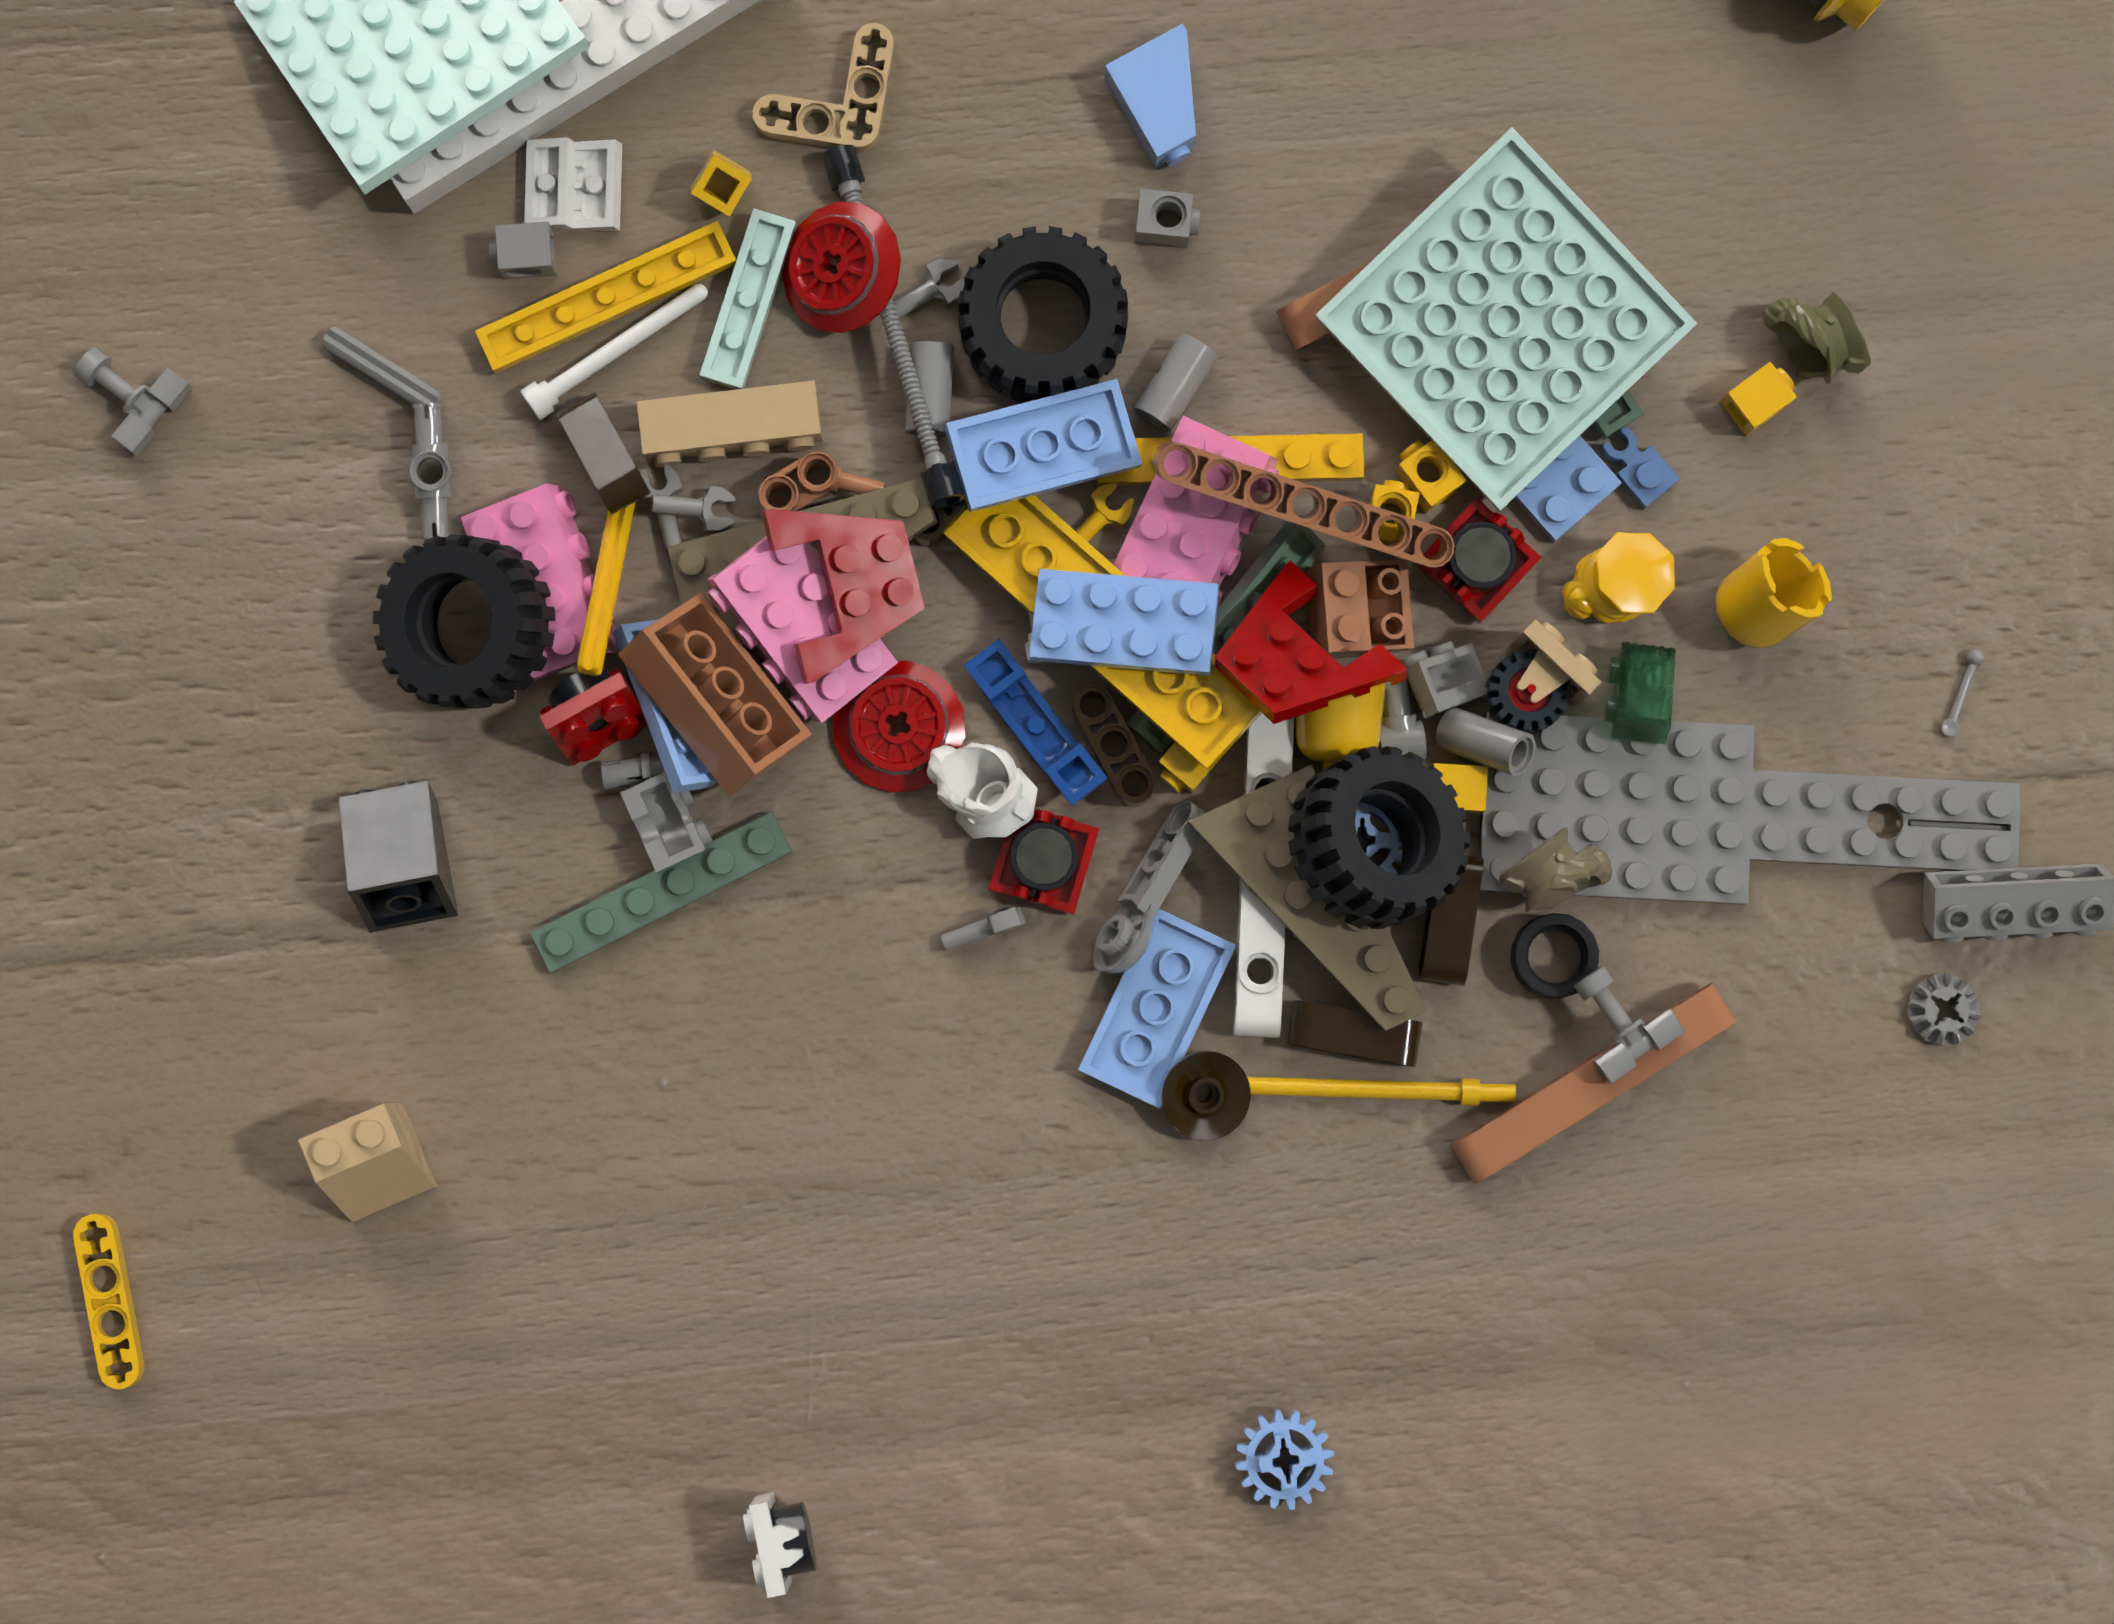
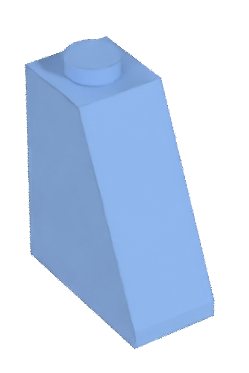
(1157, 95)

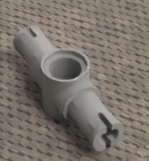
(430, 445)
(1400, 726)

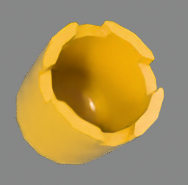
(1772, 595)
(1341, 727)

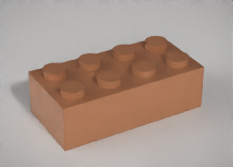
(714, 694)

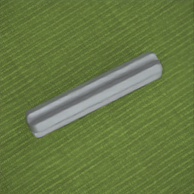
(379, 368)

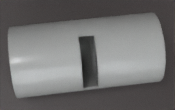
(935, 375)
(1176, 382)
(1485, 741)

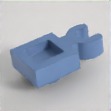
(1644, 473)

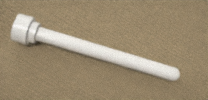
(545, 395)

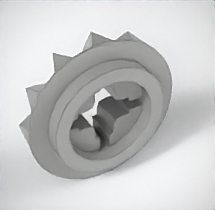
(1923, 1011)

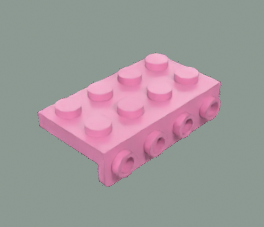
(545, 532)
(1188, 532)
(786, 601)

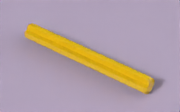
(604, 591)

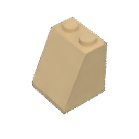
(368, 1161)

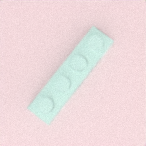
(748, 299)

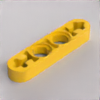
(101, 1302)

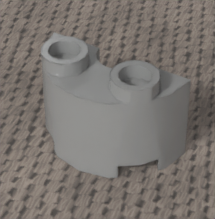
(1445, 677)
(665, 822)

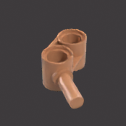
(803, 493)

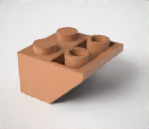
(1361, 607)

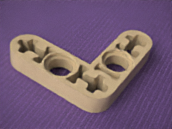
(839, 116)

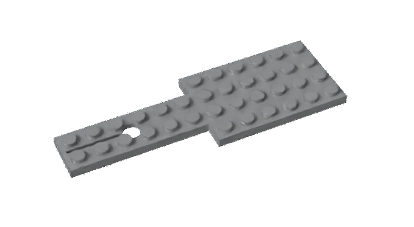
(1696, 813)

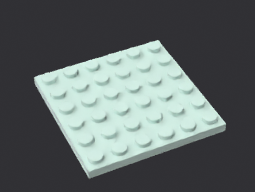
(408, 73)
(1505, 319)

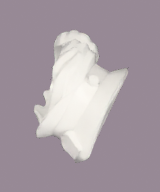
(983, 788)

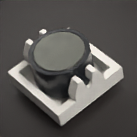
(782, 1542)

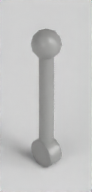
(1950, 727)

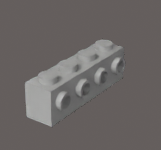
(2018, 902)

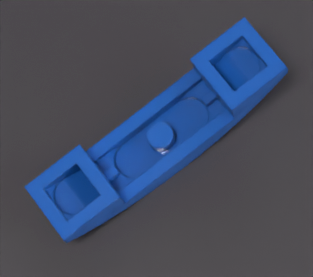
(1035, 723)

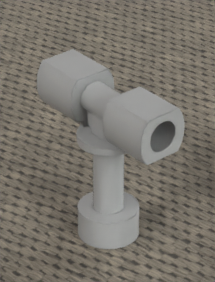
(141, 405)
(1632, 1038)

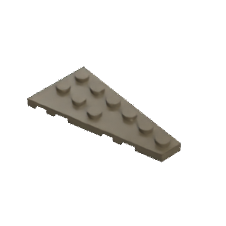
(708, 555)
(1253, 841)

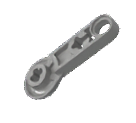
(1128, 932)

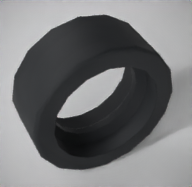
(1522, 943)

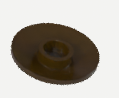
(1223, 1107)

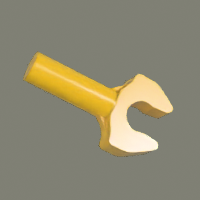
(1102, 514)

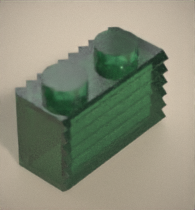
(1642, 693)

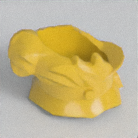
(1621, 579)

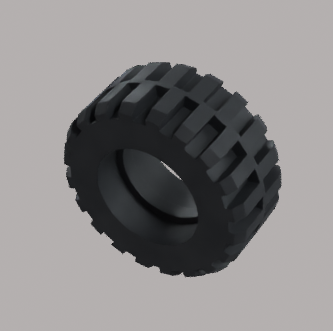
(1052, 258)
(411, 615)
(1419, 809)

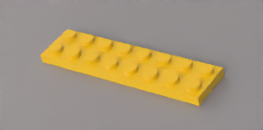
(1025, 535)

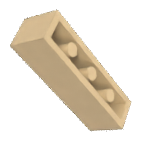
(730, 422)

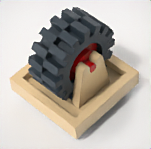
(1538, 679)

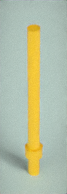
(1468, 1091)

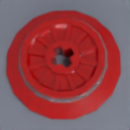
(864, 275)
(898, 761)

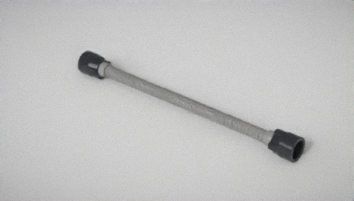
(940, 477)

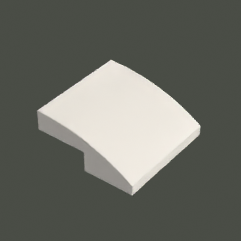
(574, 184)

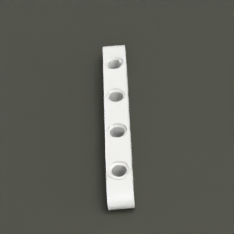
(1259, 930)

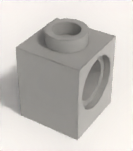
(1155, 201)
(524, 250)

